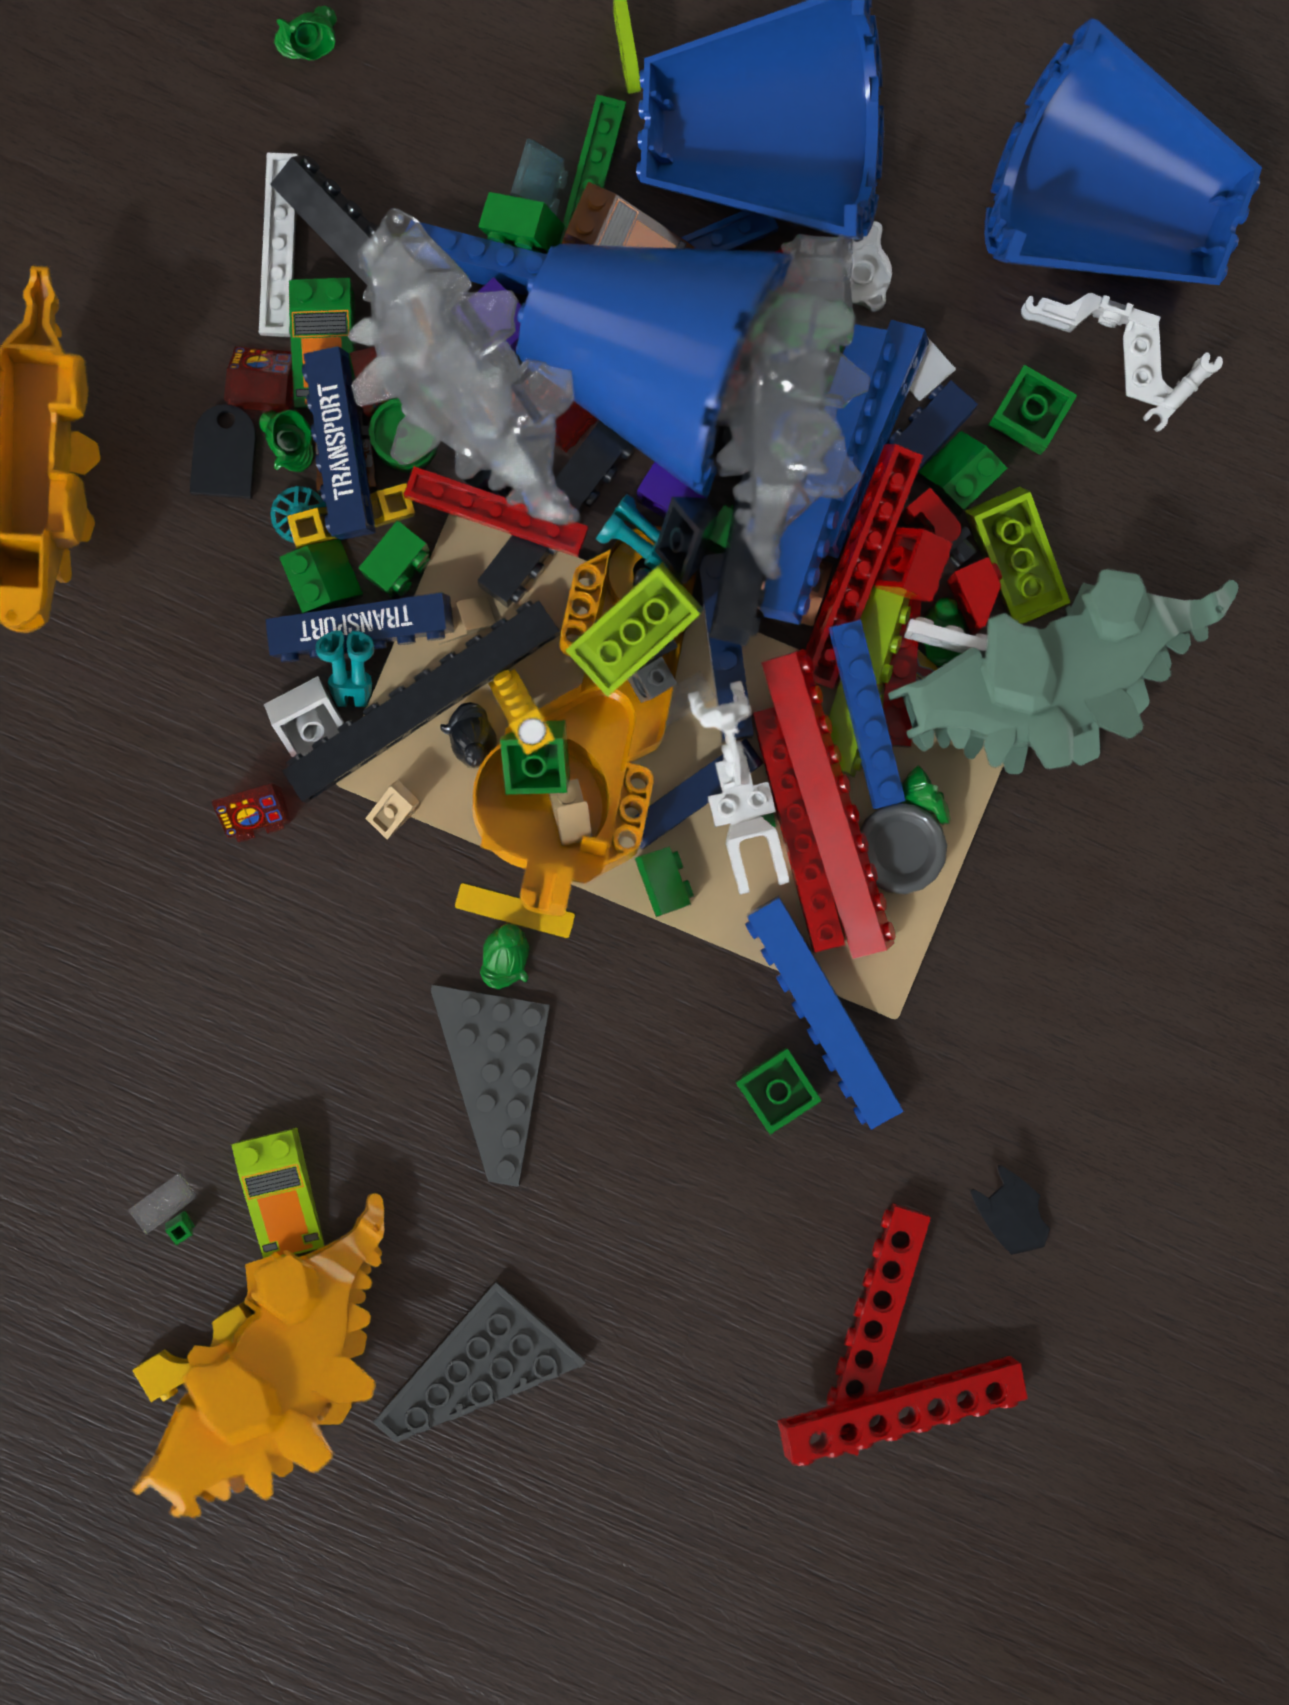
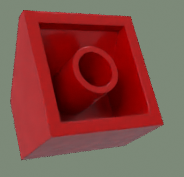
(913, 564)
(976, 591)

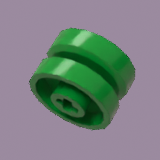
(382, 435)

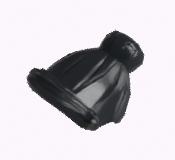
(470, 734)

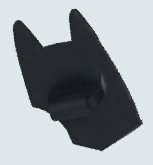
(1013, 1214)

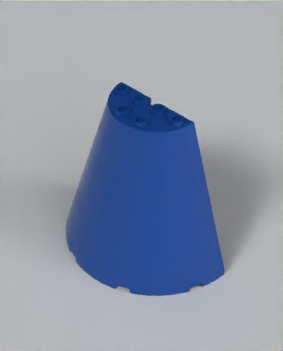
(772, 117)
(1117, 173)
(649, 339)

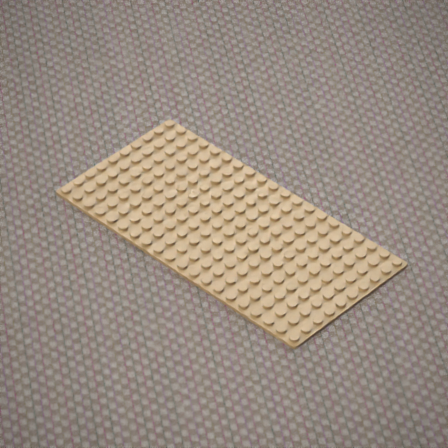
(717, 910)

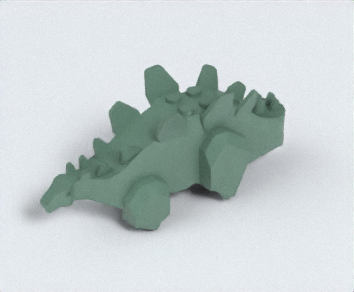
(1061, 679)

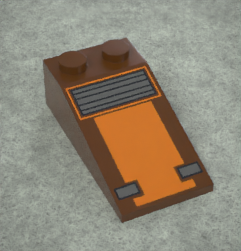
(611, 220)

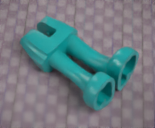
(617, 529)
(343, 682)

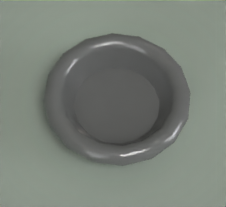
(904, 847)

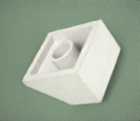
(304, 716)

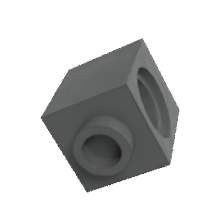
(652, 680)

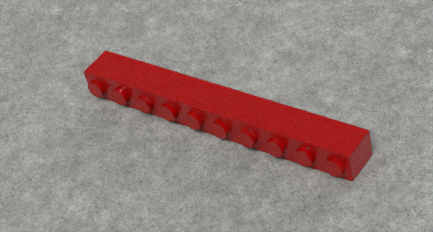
(829, 803)

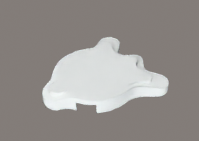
(870, 271)

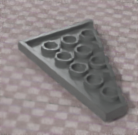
(497, 1063)
(485, 1358)

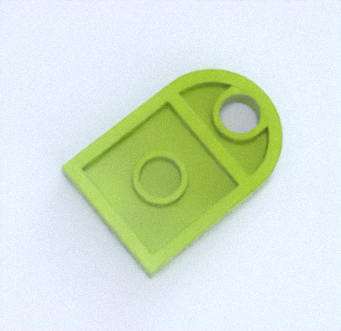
(626, 46)

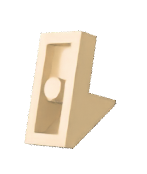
(470, 617)
(393, 809)
(571, 814)

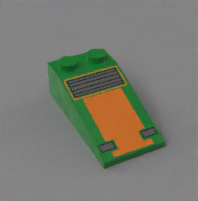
(319, 319)

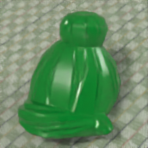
(307, 35)
(288, 438)
(944, 613)
(922, 793)
(505, 957)

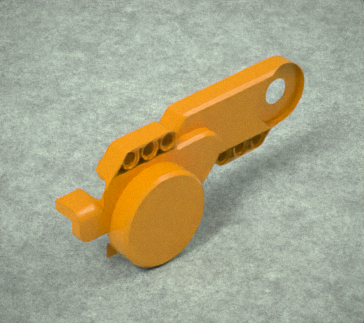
(602, 744)

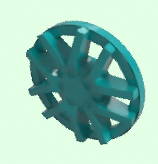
(294, 508)

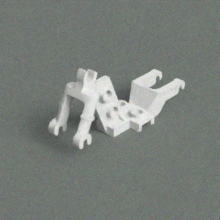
(1140, 348)
(740, 802)

